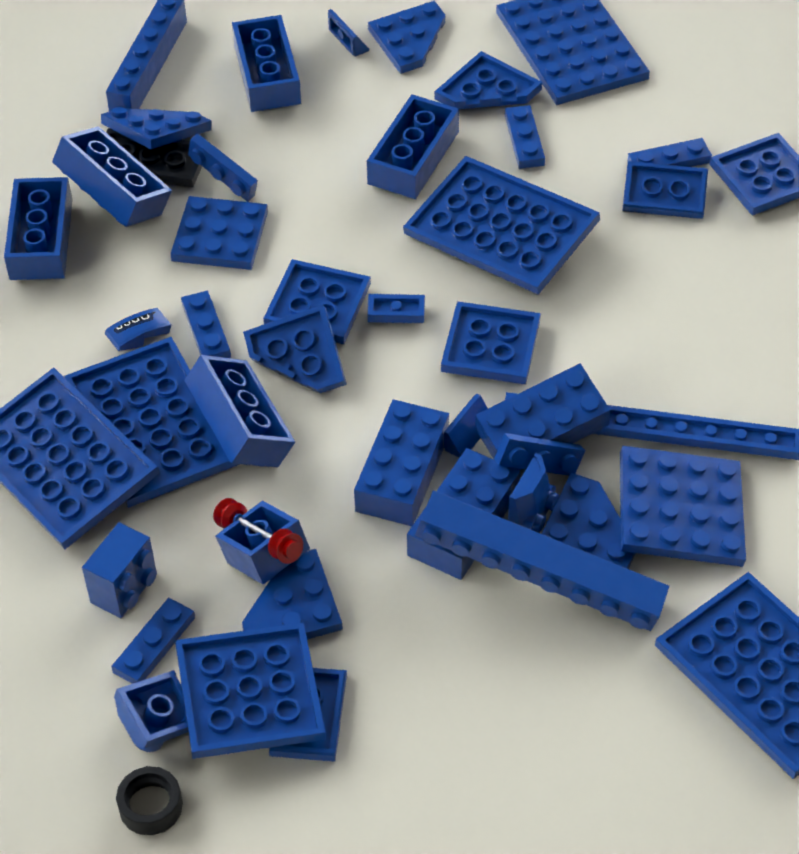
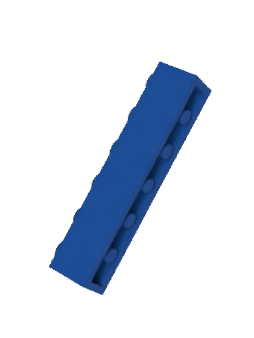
(147, 55)

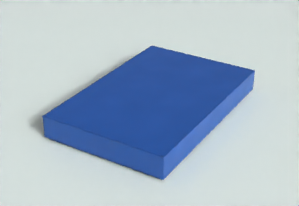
(665, 189)
(331, 692)

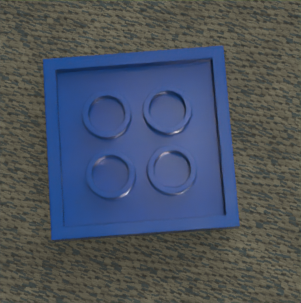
(760, 173)
(219, 232)
(312, 285)
(491, 342)

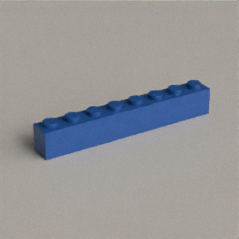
(542, 561)

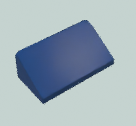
(345, 35)
(462, 430)

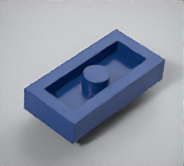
(396, 308)

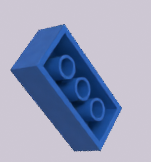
(266, 63)
(413, 146)
(111, 176)
(38, 228)
(555, 410)
(239, 411)
(401, 463)
(476, 482)

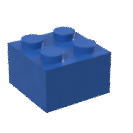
(119, 570)

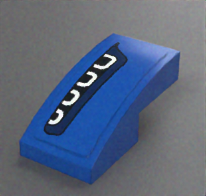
(133, 330)

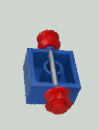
(258, 540)

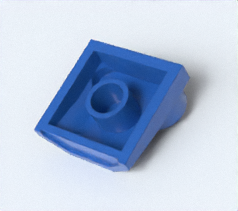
(532, 497)
(152, 710)

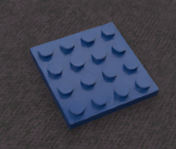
(681, 506)
(249, 690)

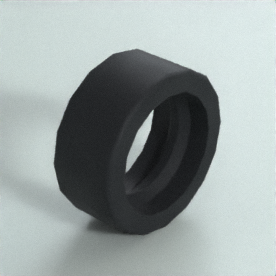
(143, 778)

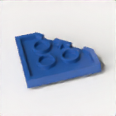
(408, 34)
(487, 84)
(155, 126)
(299, 349)
(587, 521)
(297, 596)

